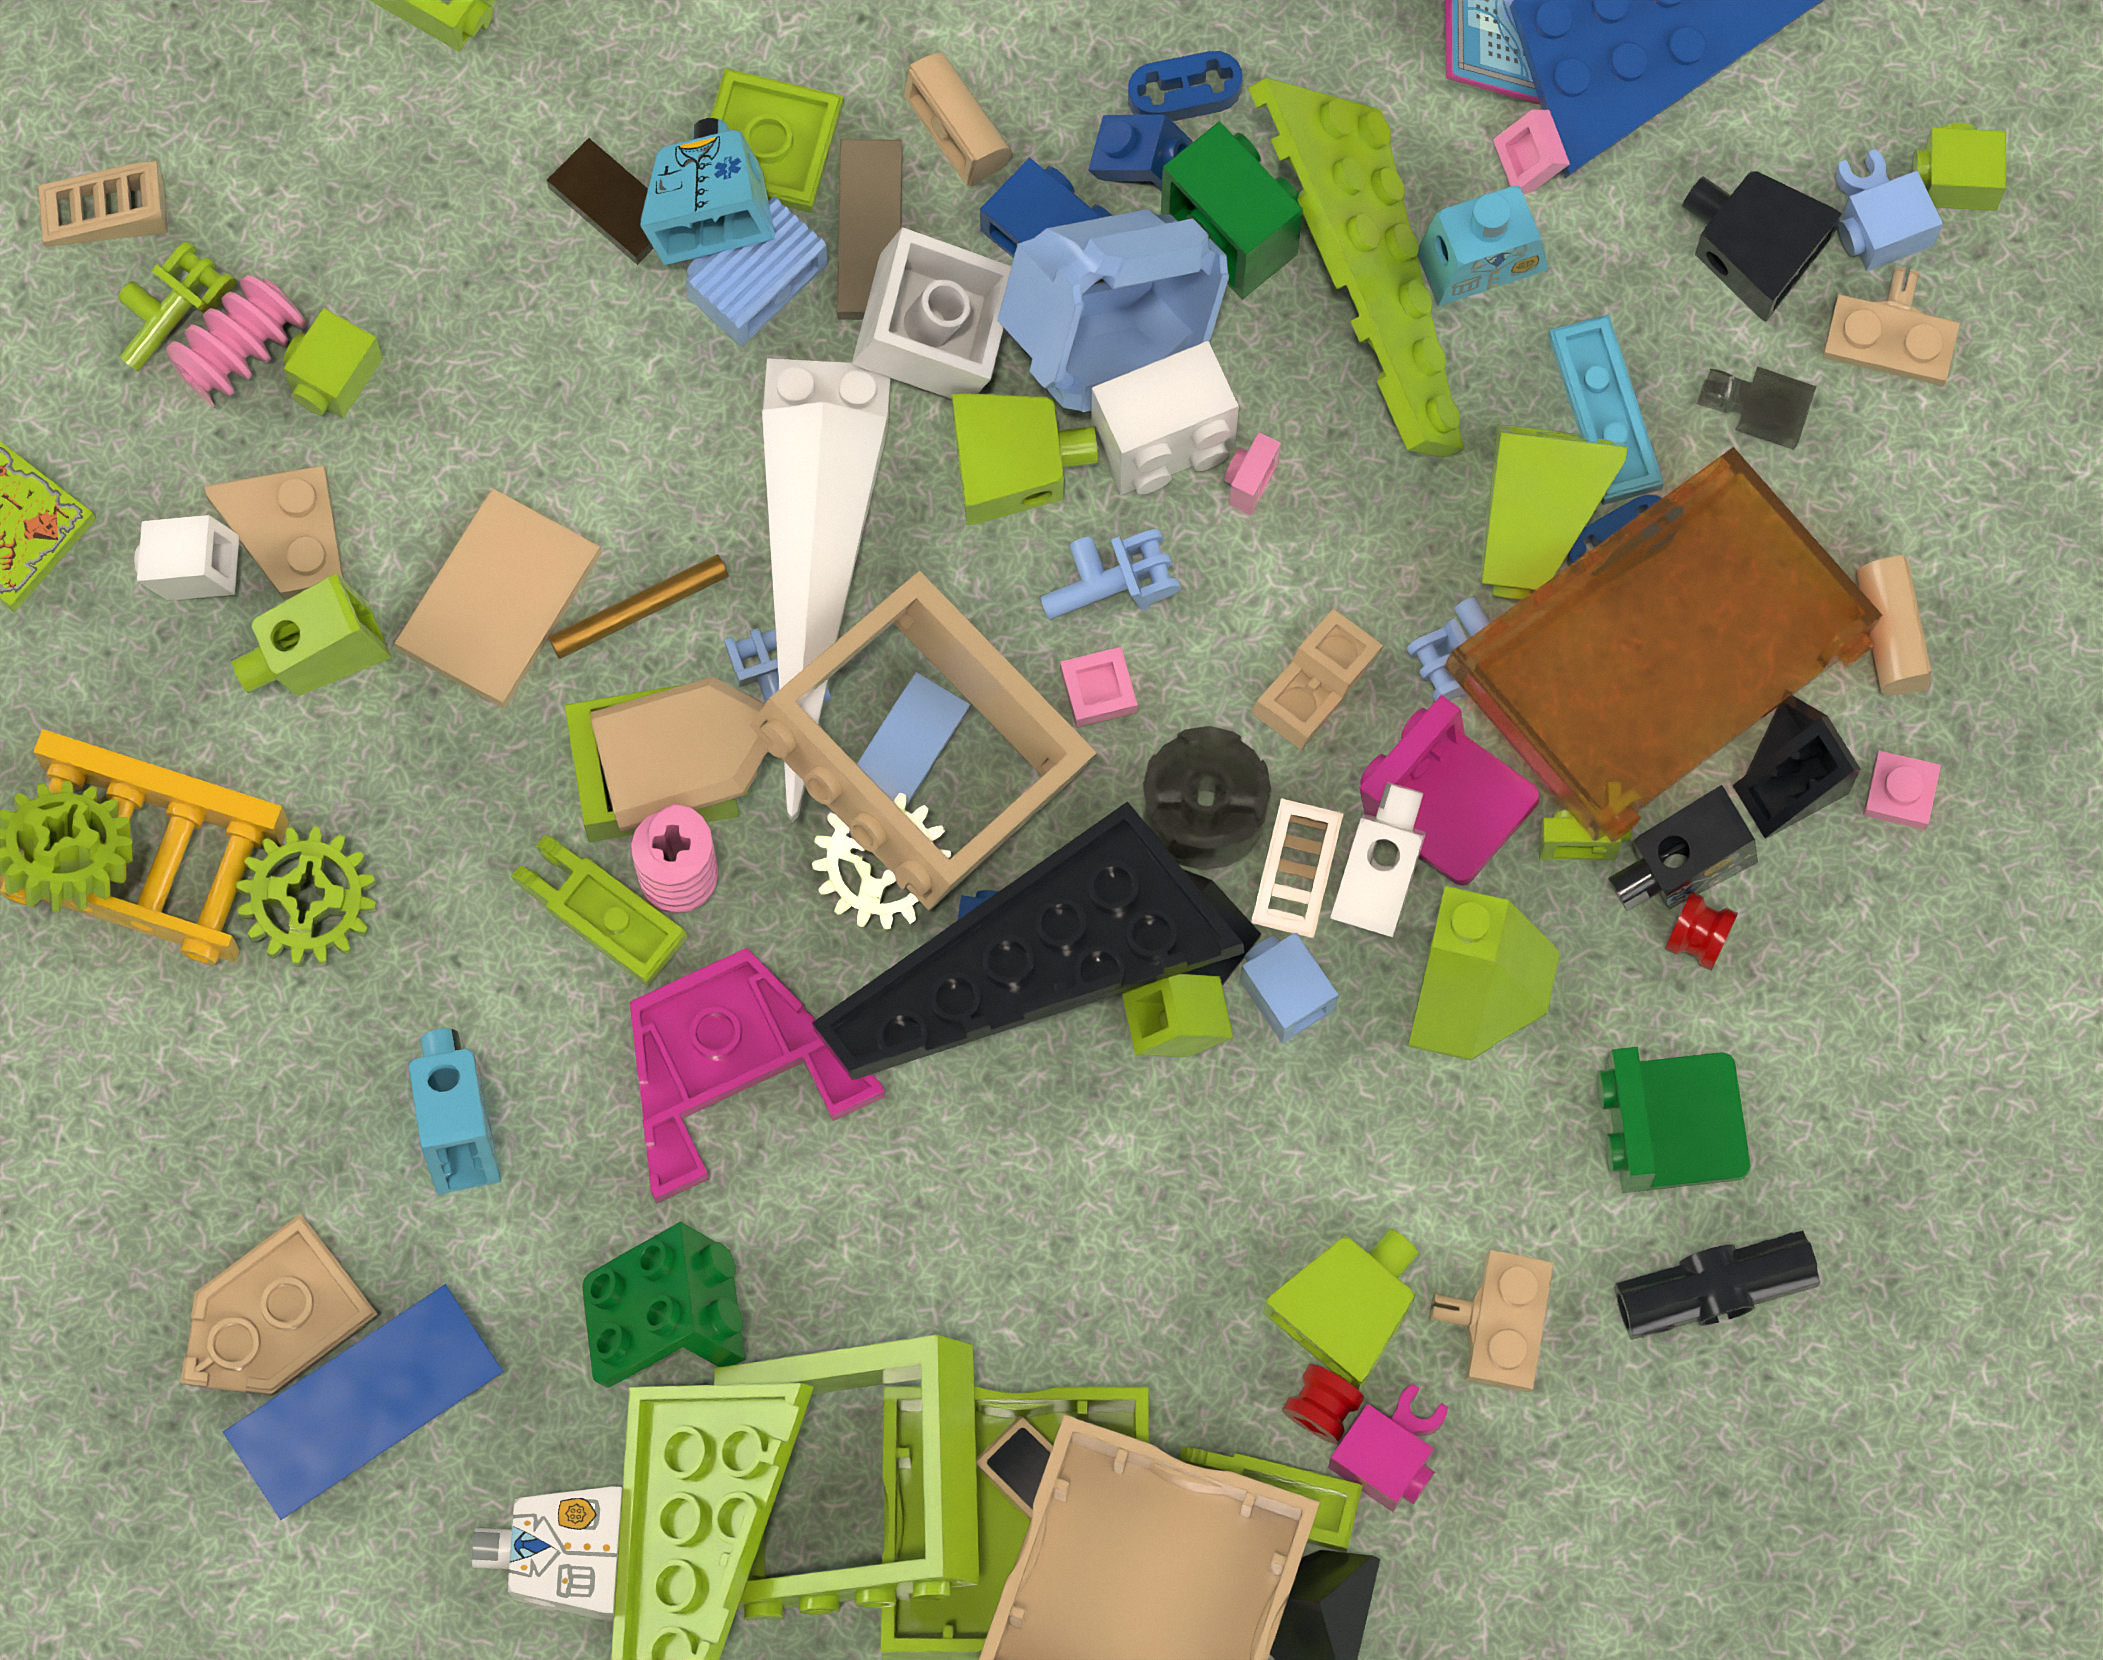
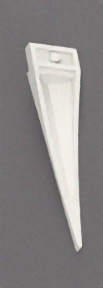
(821, 464)

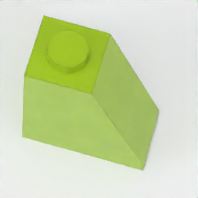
(1540, 502)
(1482, 976)

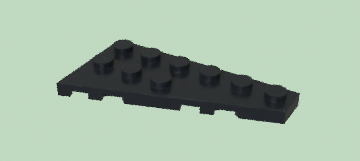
(1064, 934)

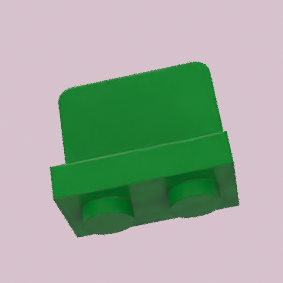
(1673, 1120)
(660, 1299)

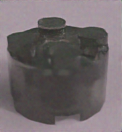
(1215, 763)

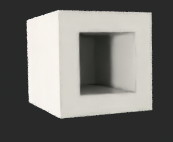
(187, 557)

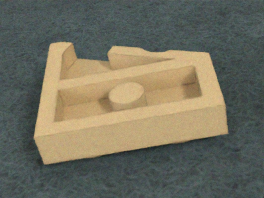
(283, 525)

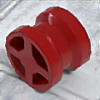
(1701, 931)
(1323, 1403)

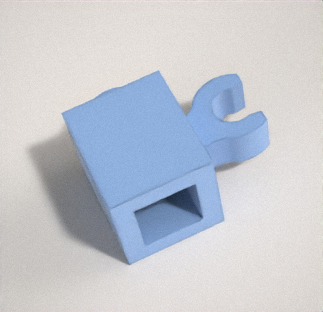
(1884, 216)

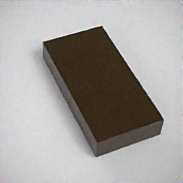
(604, 197)

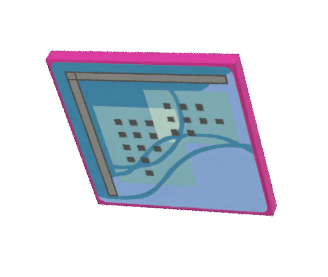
(1486, 48)

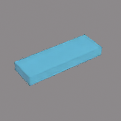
(1605, 402)

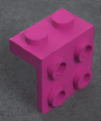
(1468, 795)

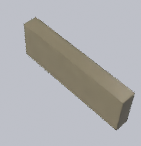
(867, 217)

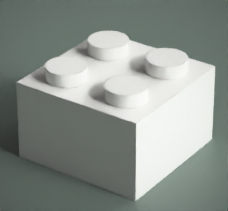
(933, 315)
(1165, 419)

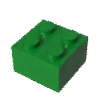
(1236, 203)

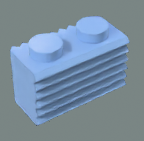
(754, 282)

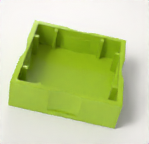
(961, 1622)

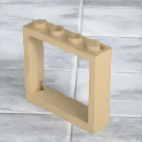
(983, 679)

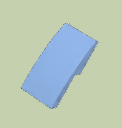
(912, 737)

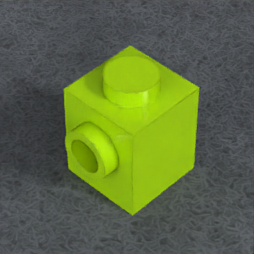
(1963, 167)
(330, 364)
(1177, 1016)

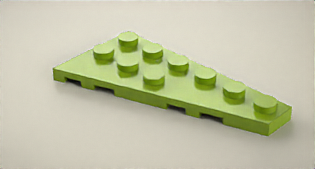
(1367, 244)
(695, 1510)

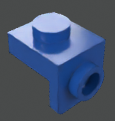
(1136, 147)

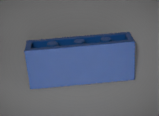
(362, 1402)

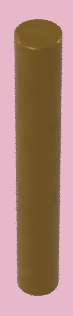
(638, 606)

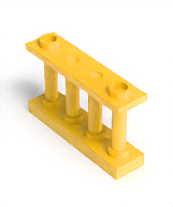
(188, 806)

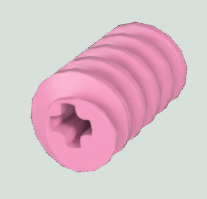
(234, 337)
(681, 836)

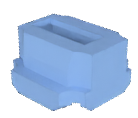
(1155, 298)

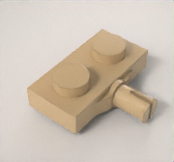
(1892, 334)
(1502, 1320)

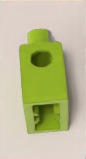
(1014, 453)
(313, 640)
(1347, 1304)

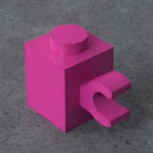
(1387, 1454)

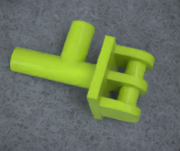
(164, 316)

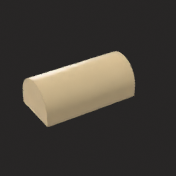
(955, 119)
(1898, 636)

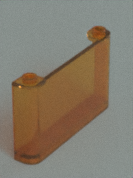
(1664, 644)

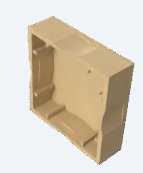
(1147, 1558)

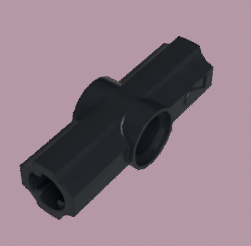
(1717, 1284)

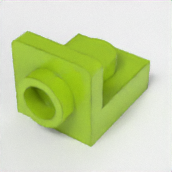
(1566, 840)

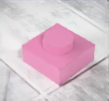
(1531, 150)
(1251, 472)
(1098, 687)
(1902, 790)

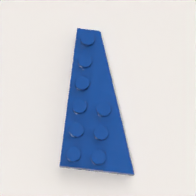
(1625, 61)

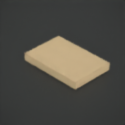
(498, 598)

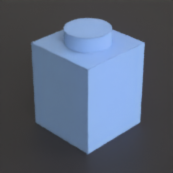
(1287, 985)

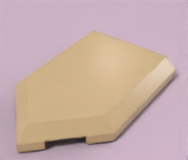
(678, 749)
(272, 1315)

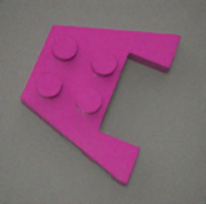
(714, 1039)

